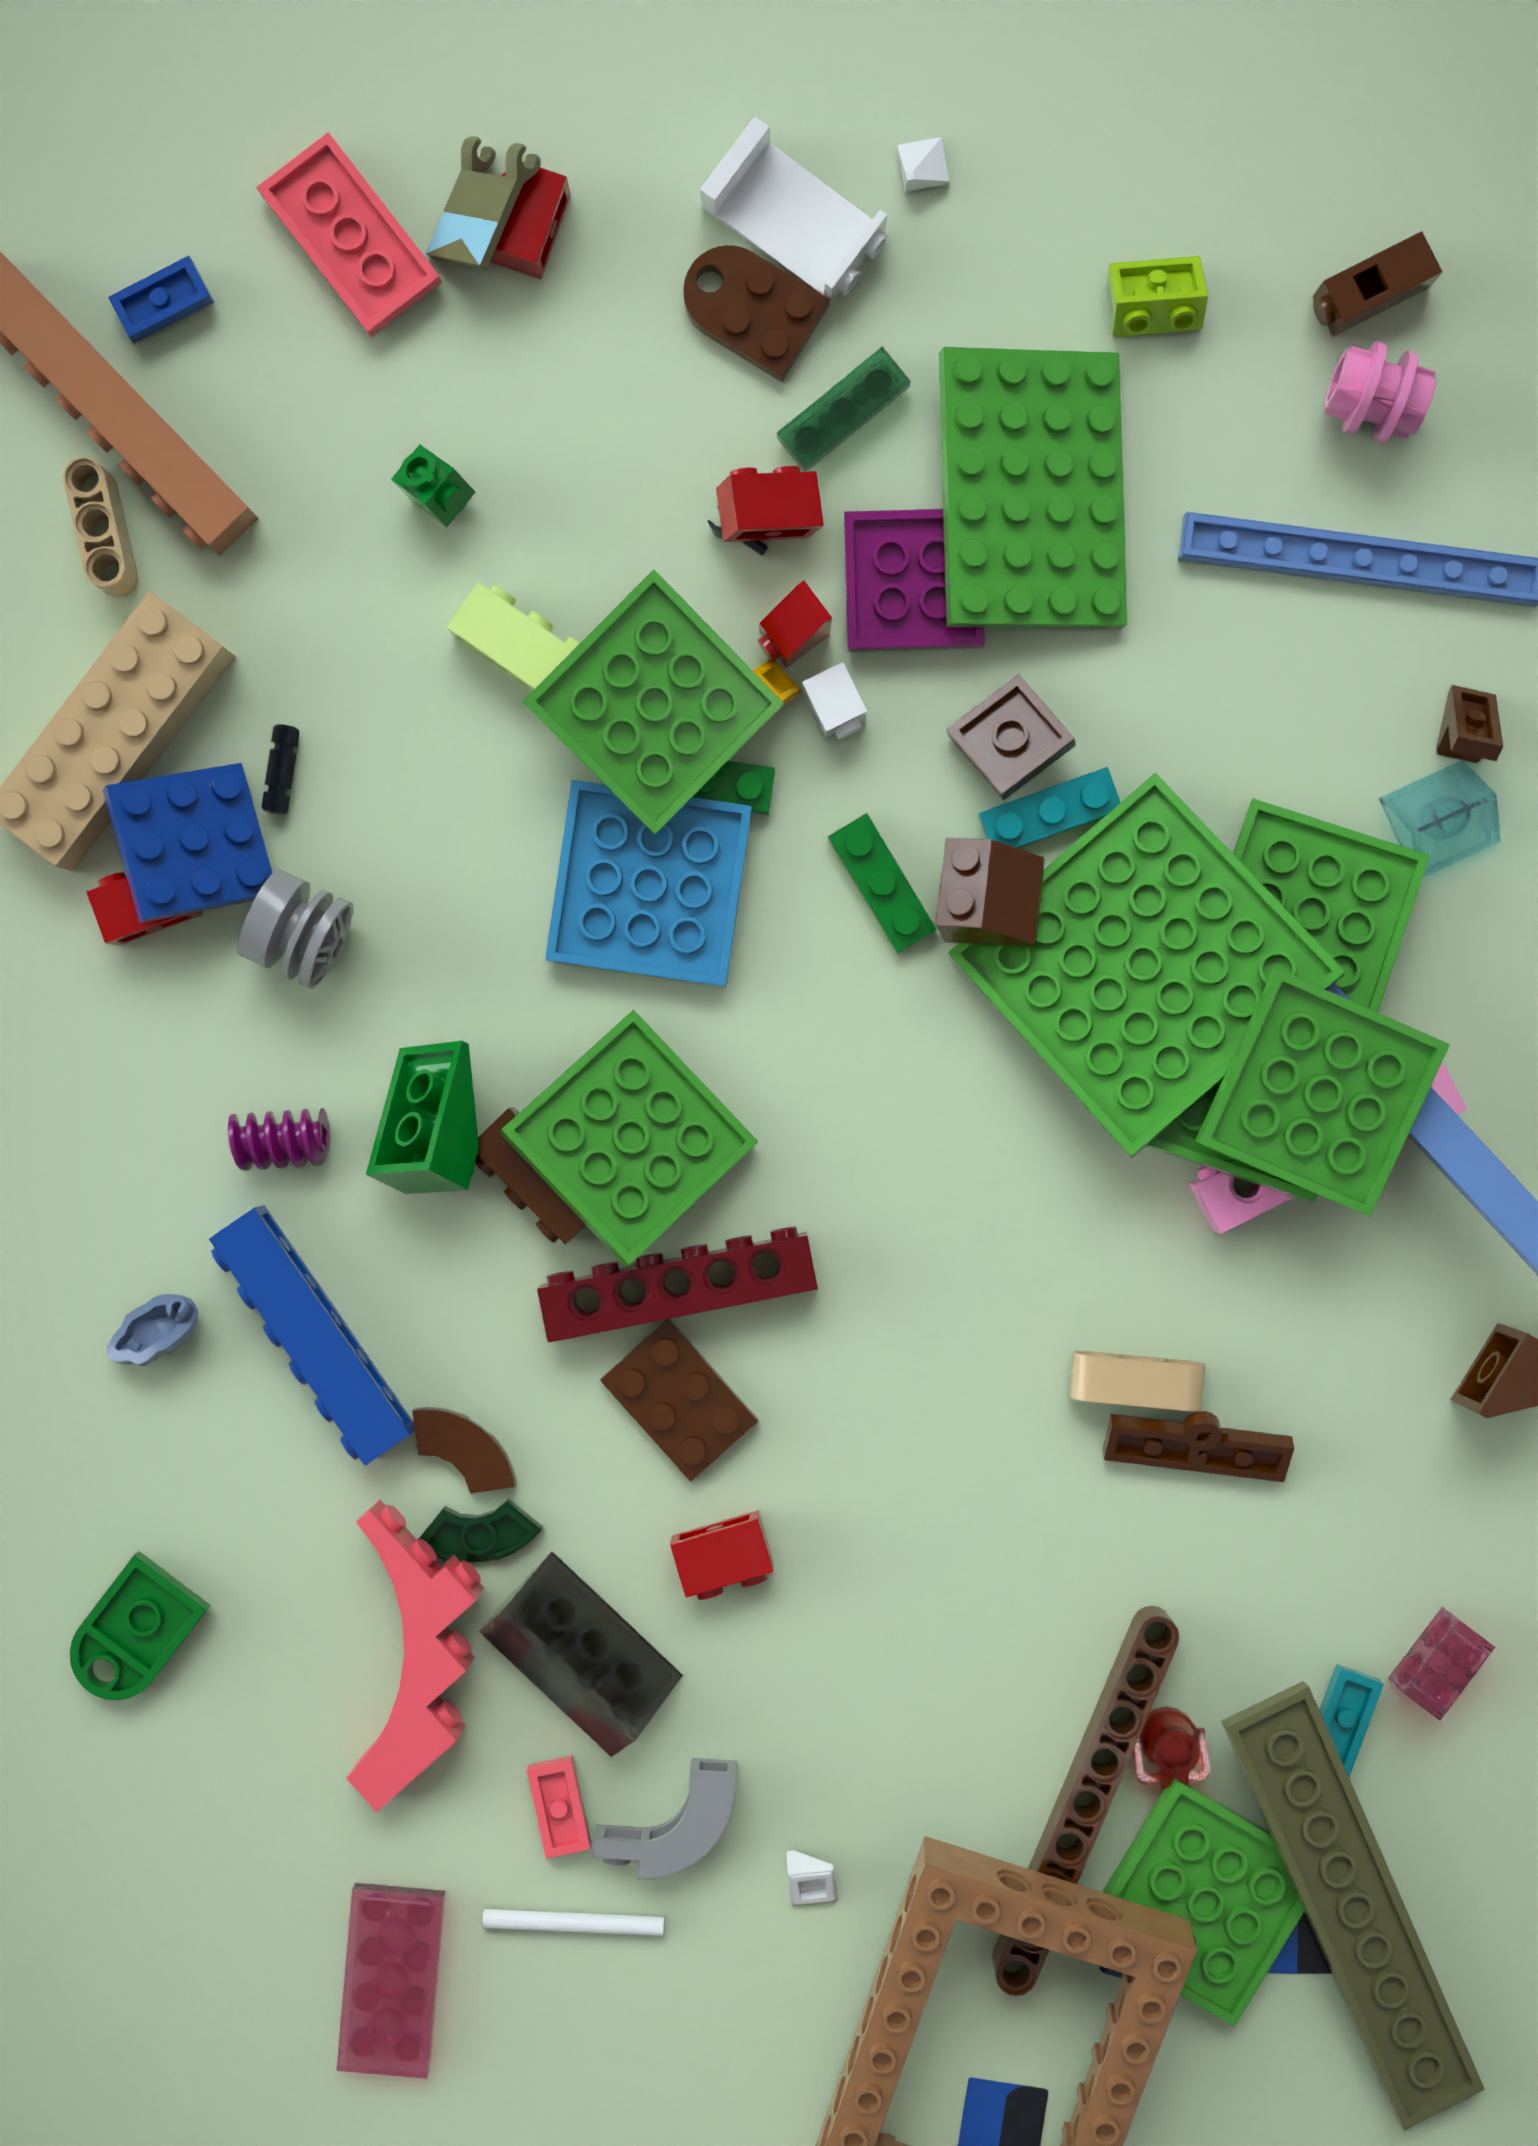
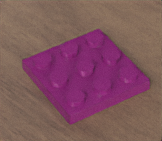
(899, 583)

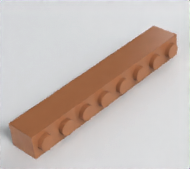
(118, 415)

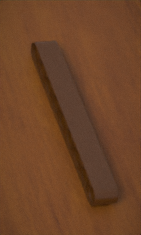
(1099, 1779)

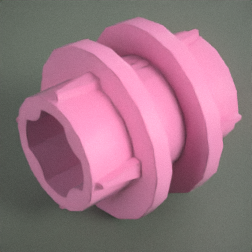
(1380, 392)

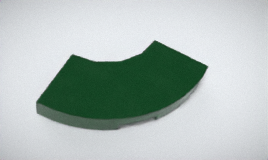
(483, 1535)

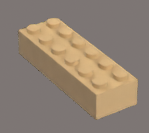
(110, 730)

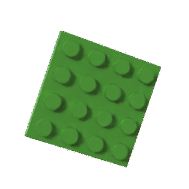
(653, 702)
(1322, 1092)
(628, 1138)
(1224, 1879)

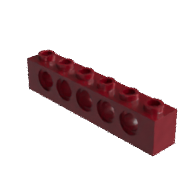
(566, 1320)

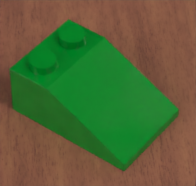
(428, 1122)

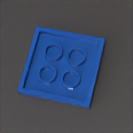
(188, 841)

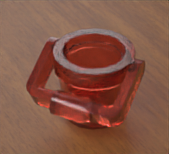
(1172, 1745)

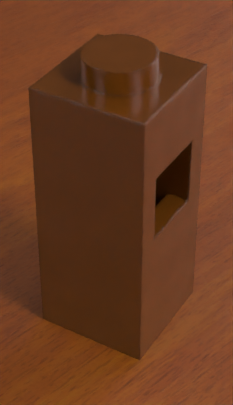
(1376, 284)

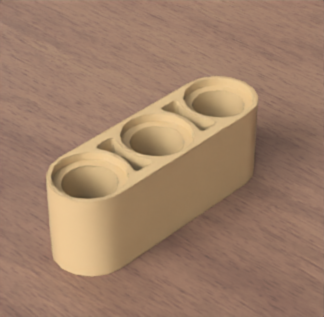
(86, 511)
(1137, 1381)

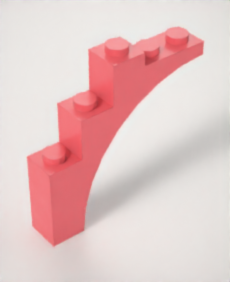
(434, 1656)

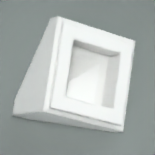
(923, 164)
(810, 1879)

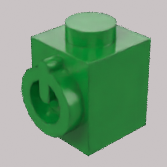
(433, 485)

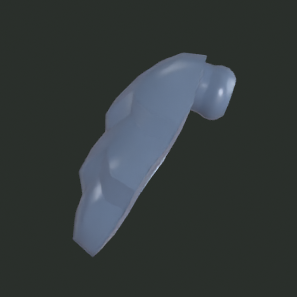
(153, 1330)

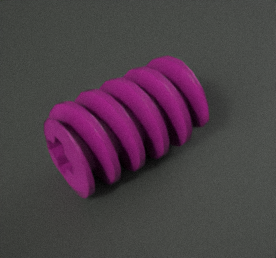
(279, 1142)

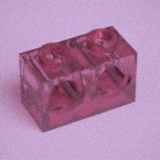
(1441, 1663)

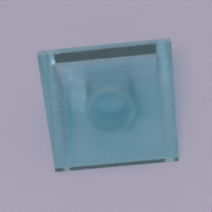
(1444, 815)

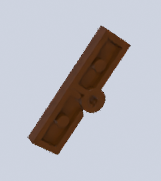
(1198, 1446)

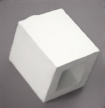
(835, 702)

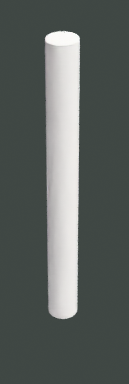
(573, 1922)

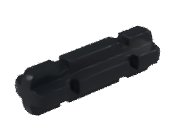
(280, 769)

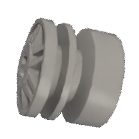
(287, 925)

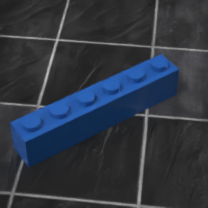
(312, 1334)

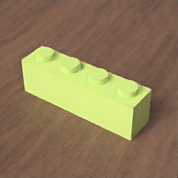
(508, 637)

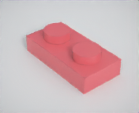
(559, 1806)

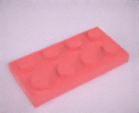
(349, 234)

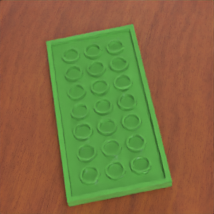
(1350, 898)

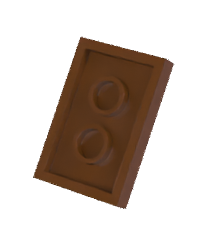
(679, 1399)

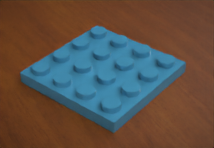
(644, 898)

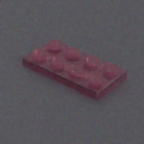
(390, 1980)

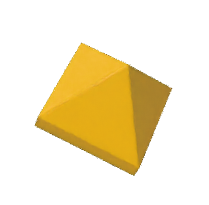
(778, 681)

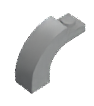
(685, 1837)

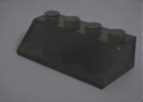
(582, 1654)

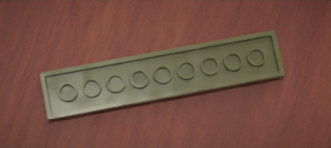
(1353, 1904)

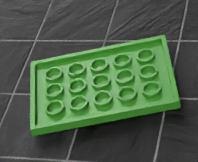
(1032, 488)

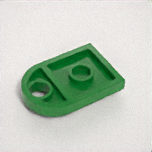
(135, 1629)

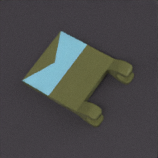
(480, 205)

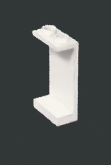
(791, 214)

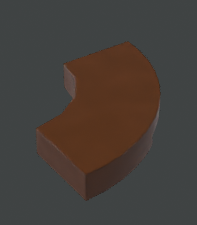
(464, 1445)

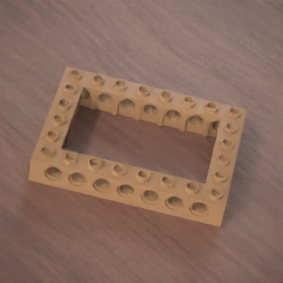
(1039, 1909)

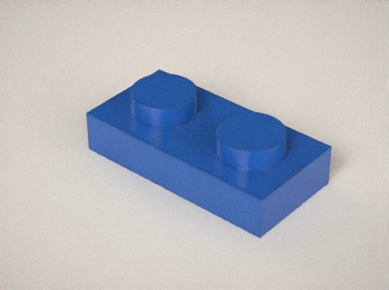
(161, 299)

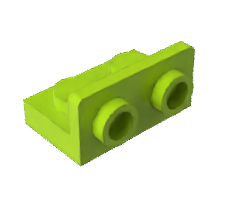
(1157, 296)

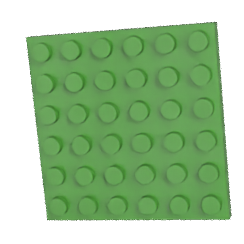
(1144, 964)

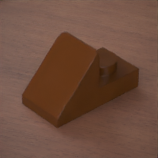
(1470, 726)

